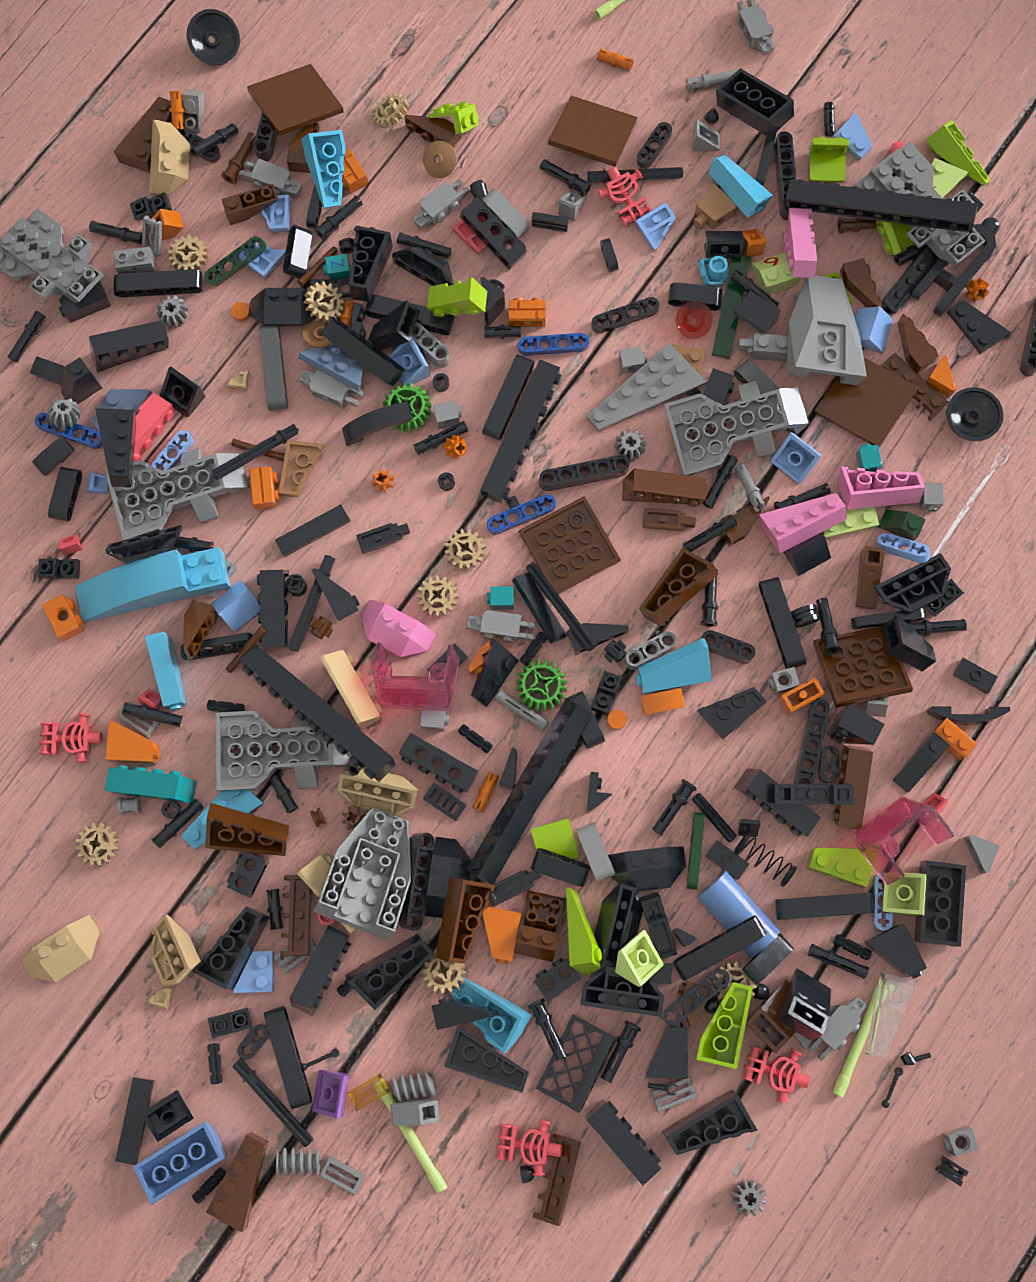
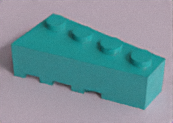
(150, 784)

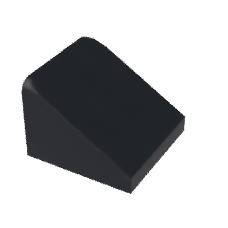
(750, 826)
(684, 937)

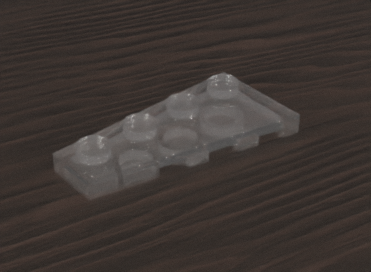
(889, 1008)

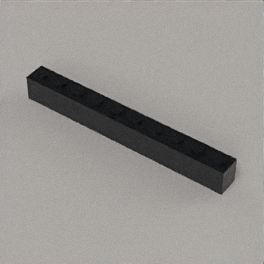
(882, 205)
(317, 713)
(529, 791)

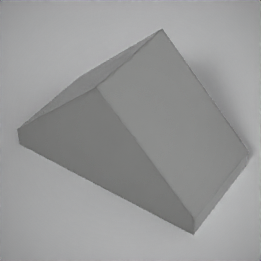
(704, 138)
(571, 205)
(982, 852)

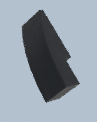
(658, 925)

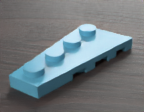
(238, 800)

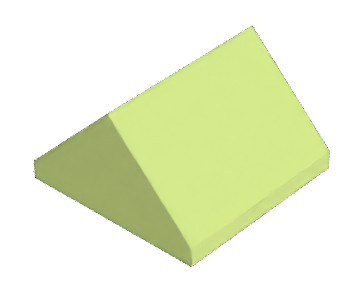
(906, 895)
(638, 960)

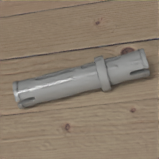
(708, 80)
(752, 492)
(541, 723)

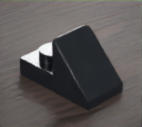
(595, 798)

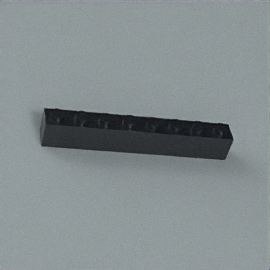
(520, 431)

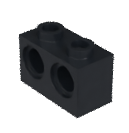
(252, 876)
(560, 984)

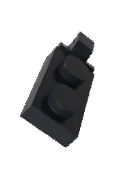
(381, 536)
(513, 886)

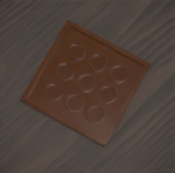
(295, 99)
(592, 131)
(870, 407)
(567, 551)
(862, 668)

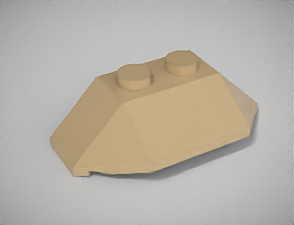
(168, 158)
(390, 795)
(63, 951)
(172, 952)

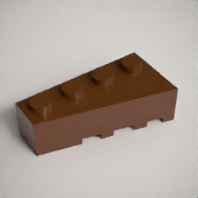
(136, 146)

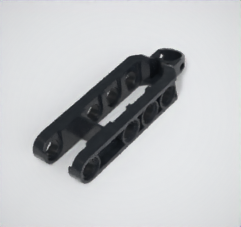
(954, 286)

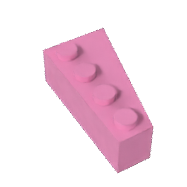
(800, 243)
(802, 521)

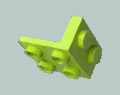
(463, 115)
(828, 159)
(894, 236)

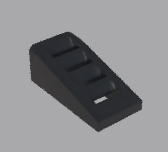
(509, 775)
(431, 791)

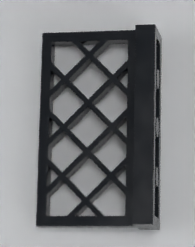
(592, 1072)

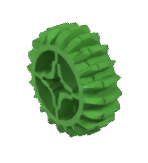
(415, 397)
(533, 688)

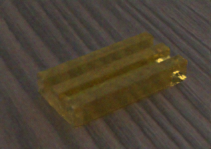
(356, 1099)

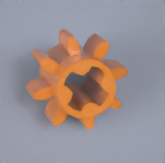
(977, 289)
(455, 447)
(382, 475)

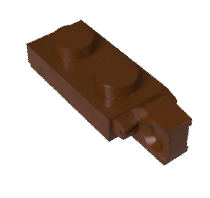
(667, 519)

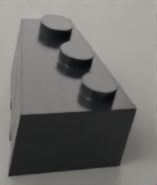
(854, 727)

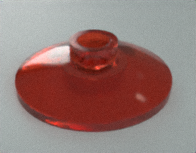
(700, 313)

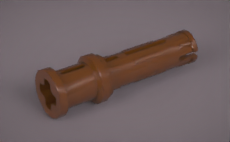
(237, 162)
(854, 224)

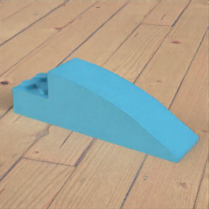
(152, 583)

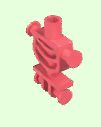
(617, 184)
(80, 733)
(791, 1074)
(543, 1147)

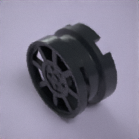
(805, 615)
(951, 1173)

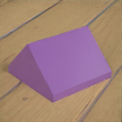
(331, 1093)

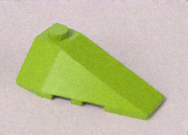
(949, 145)
(583, 947)
(725, 1031)

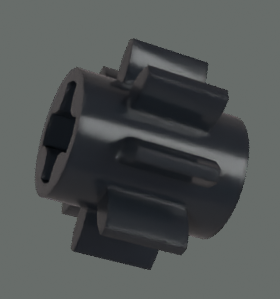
(615, 651)

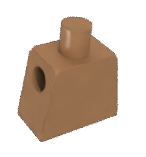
(714, 208)

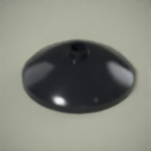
(216, 25)
(979, 405)

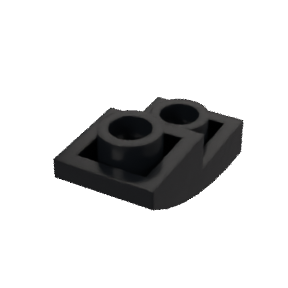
(149, 207)
(357, 320)
(47, 370)
(53, 455)
(58, 569)
(951, 593)
(606, 693)
(229, 1023)

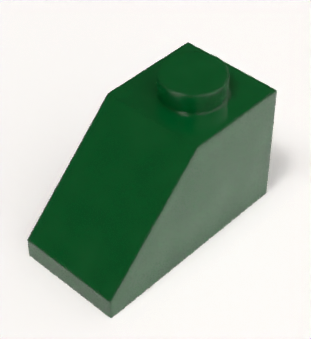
(902, 524)

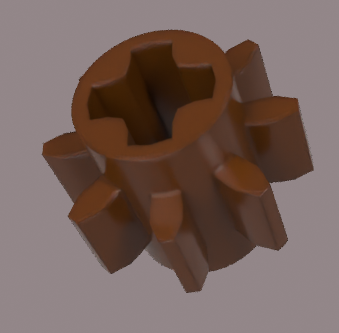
(320, 627)
(348, 816)

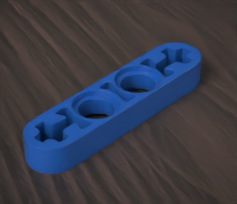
(553, 346)
(68, 432)
(520, 512)

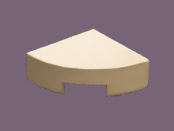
(239, 381)
(161, 998)

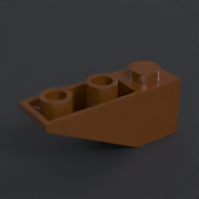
(432, 129)
(296, 158)
(249, 203)
(859, 282)
(916, 349)
(746, 519)
(869, 576)
(197, 624)

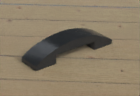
(375, 421)
(943, 712)
(813, 794)

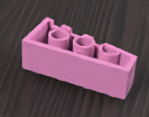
(879, 488)

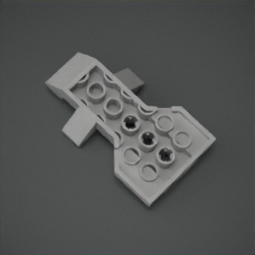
(916, 174)
(37, 250)
(753, 417)
(190, 484)
(299, 750)

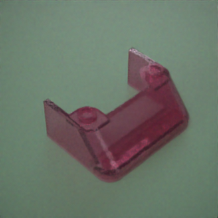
(412, 692)
(877, 836)

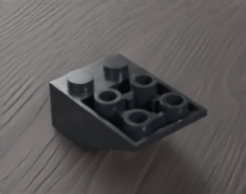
(806, 1006)

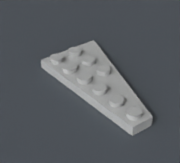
(653, 384)

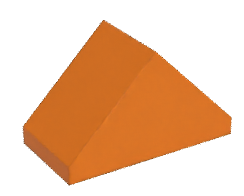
(753, 242)
(942, 379)

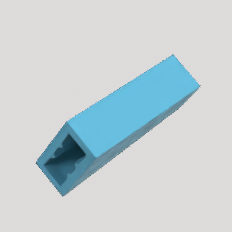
(739, 186)
(676, 669)
(166, 670)

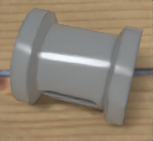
(129, 805)

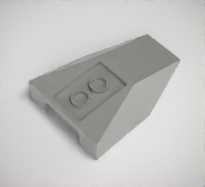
(824, 333)
(369, 875)

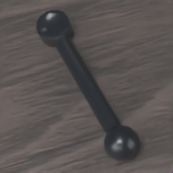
(335, 1052)
(898, 1072)

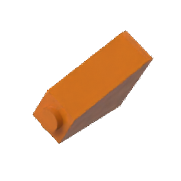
(129, 746)
(502, 932)

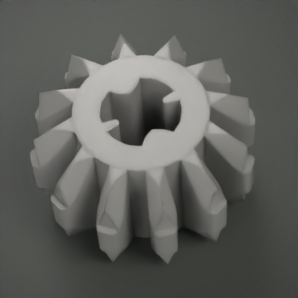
(179, 307)
(63, 413)
(635, 440)
(743, 1203)

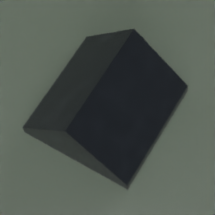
(494, 302)
(757, 312)
(181, 392)
(808, 554)
(167, 1115)

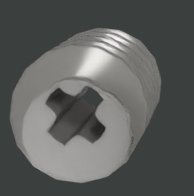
(413, 1086)
(298, 1162)

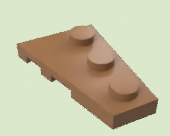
(298, 465)

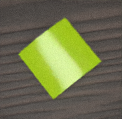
(556, 838)

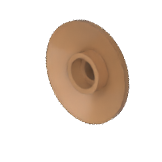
(447, 160)
(313, 336)

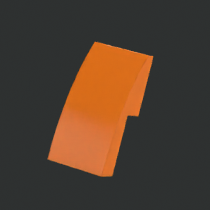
(477, 663)
(662, 701)

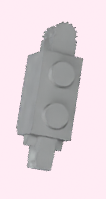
(755, 27)
(267, 173)
(440, 203)
(765, 347)
(329, 389)
(500, 625)
(841, 1023)

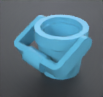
(715, 272)

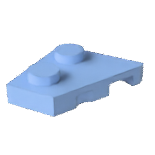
(858, 139)
(278, 214)
(655, 225)
(265, 262)
(257, 974)

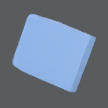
(97, 483)

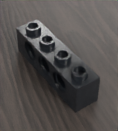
(479, 208)
(414, 744)

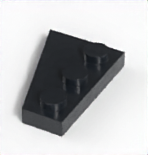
(977, 326)
(495, 671)
(732, 712)

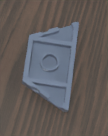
(335, 364)
(123, 399)

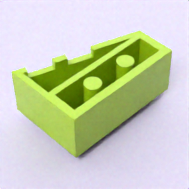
(457, 298)
(841, 864)

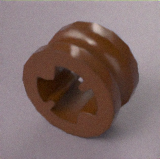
(318, 817)

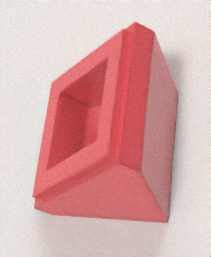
(70, 544)
(150, 699)
(936, 802)

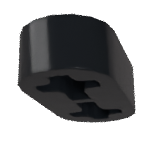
(609, 255)
(823, 764)
(250, 1039)

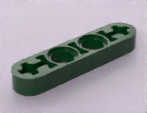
(233, 257)
(695, 850)

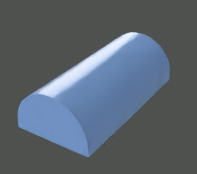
(732, 905)
(180, 1162)

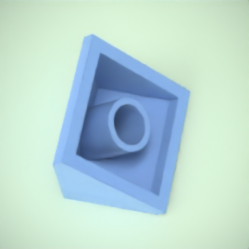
(873, 327)
(412, 361)
(795, 458)
(237, 606)

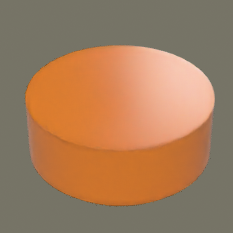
(240, 311)
(616, 719)

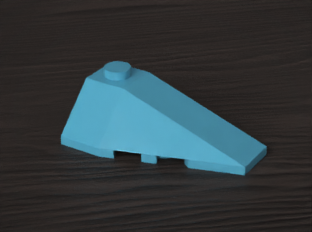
(325, 161)
(500, 1029)

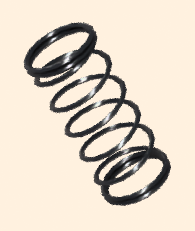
(741, 847)

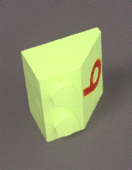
(773, 274)

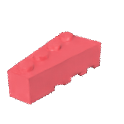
(150, 422)

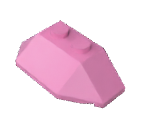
(396, 630)

